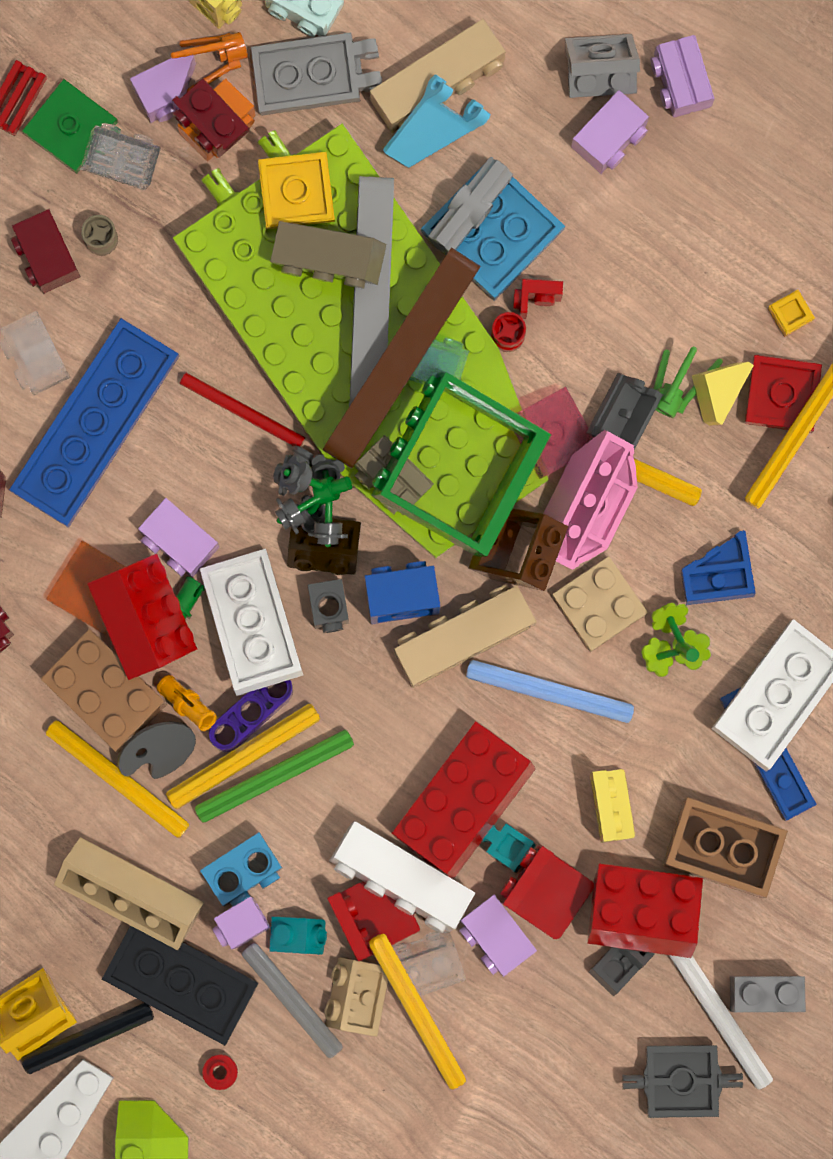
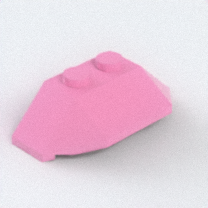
(593, 497)

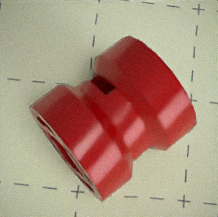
(509, 326)

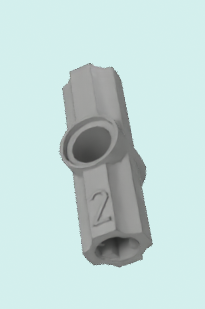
(470, 206)

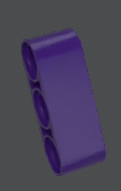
(243, 728)

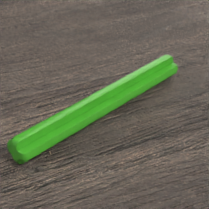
(274, 776)

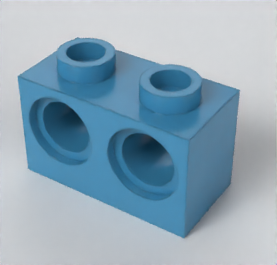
(237, 862)

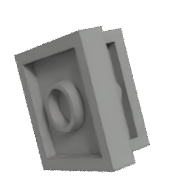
(602, 65)

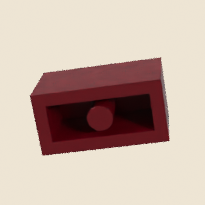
(45, 251)

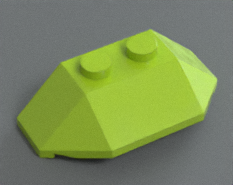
(148, 1132)

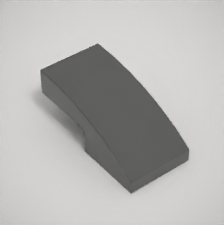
(618, 967)

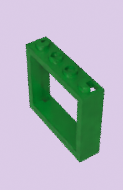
(510, 486)

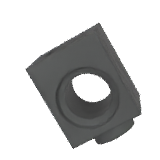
(328, 590)

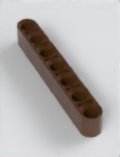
(401, 358)

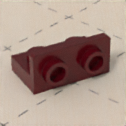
(210, 118)

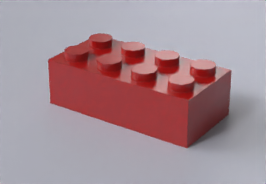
(464, 800)

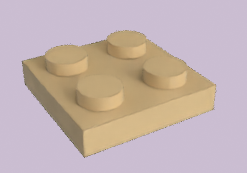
(599, 604)

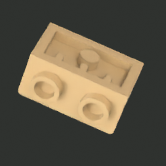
(356, 997)

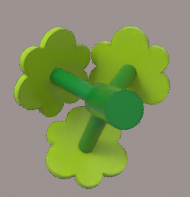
(687, 649)

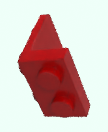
(546, 891)

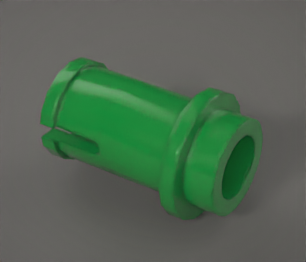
(189, 595)

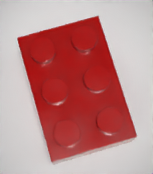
(142, 616)
(645, 910)

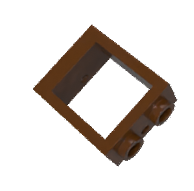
(536, 565)

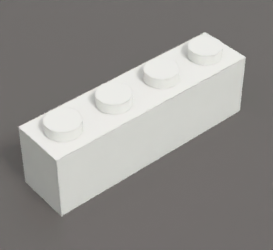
(402, 877)

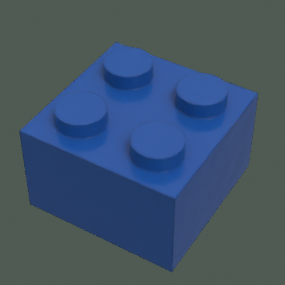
(402, 593)

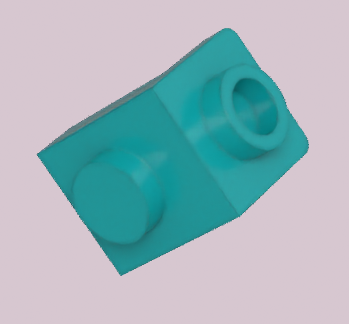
(297, 935)

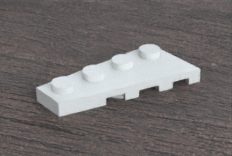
(59, 1118)

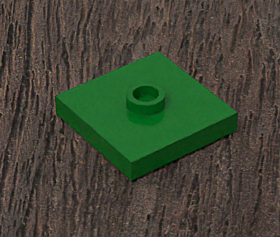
(66, 123)

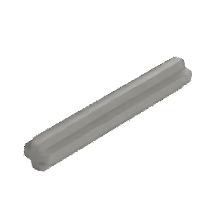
(292, 1000)

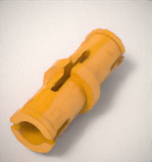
(181, 697)

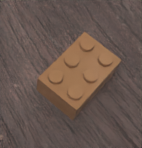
(99, 692)
(725, 848)

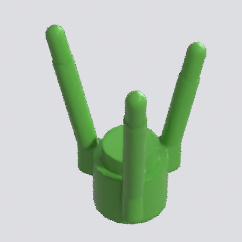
(671, 400)

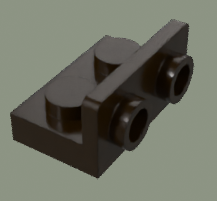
(338, 558)

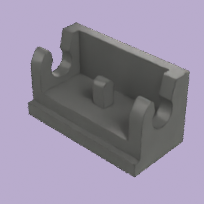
(626, 409)

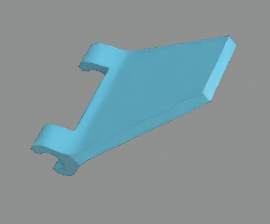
(433, 125)

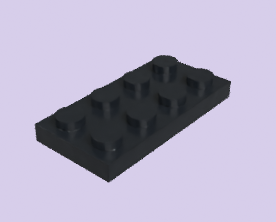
(181, 984)

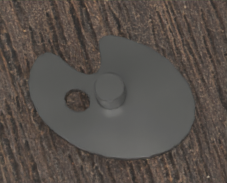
(166, 749)

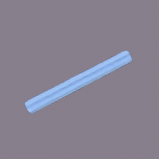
(550, 691)

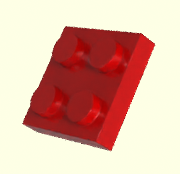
(779, 391)

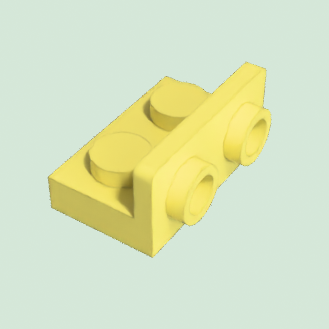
(612, 805)

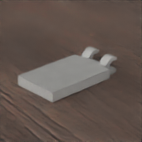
(312, 72)

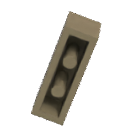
(328, 254)

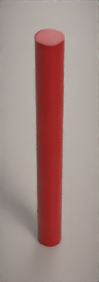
(242, 410)

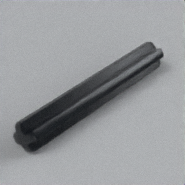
(87, 1038)

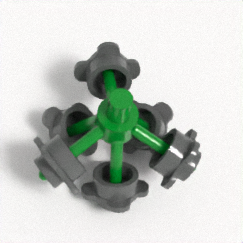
(311, 512)

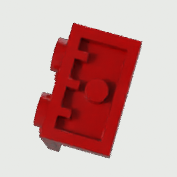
(367, 915)

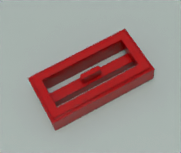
(28, 72)

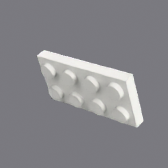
(251, 622)
(778, 696)

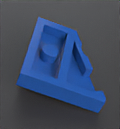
(720, 574)

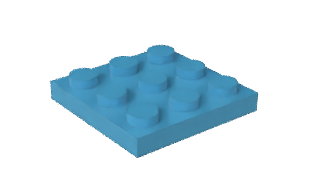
(507, 238)

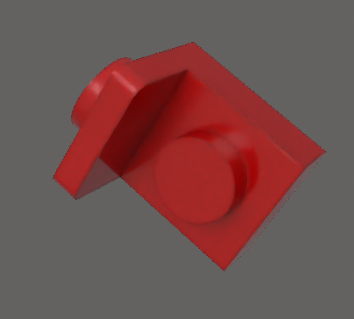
(541, 291)

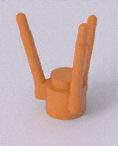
(228, 48)

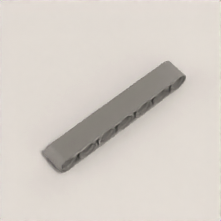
(372, 302)

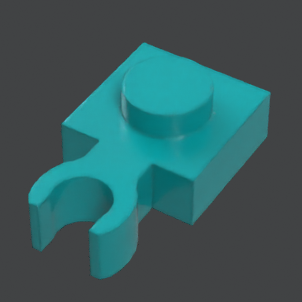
(508, 846)

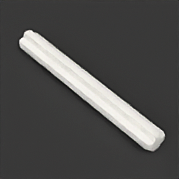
(723, 1021)

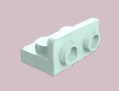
(310, 15)

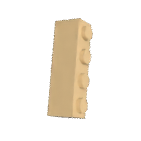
(456, 61)
(464, 636)
(128, 893)

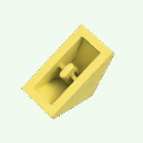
(719, 389)

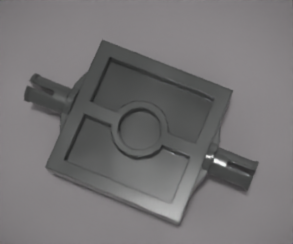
(682, 1081)

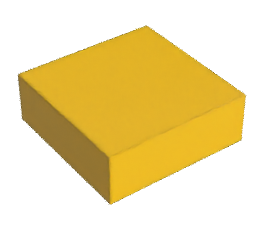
(791, 313)

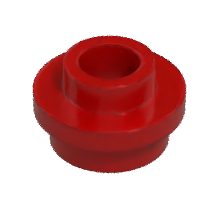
(230, 1066)

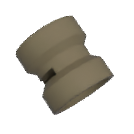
(96, 229)

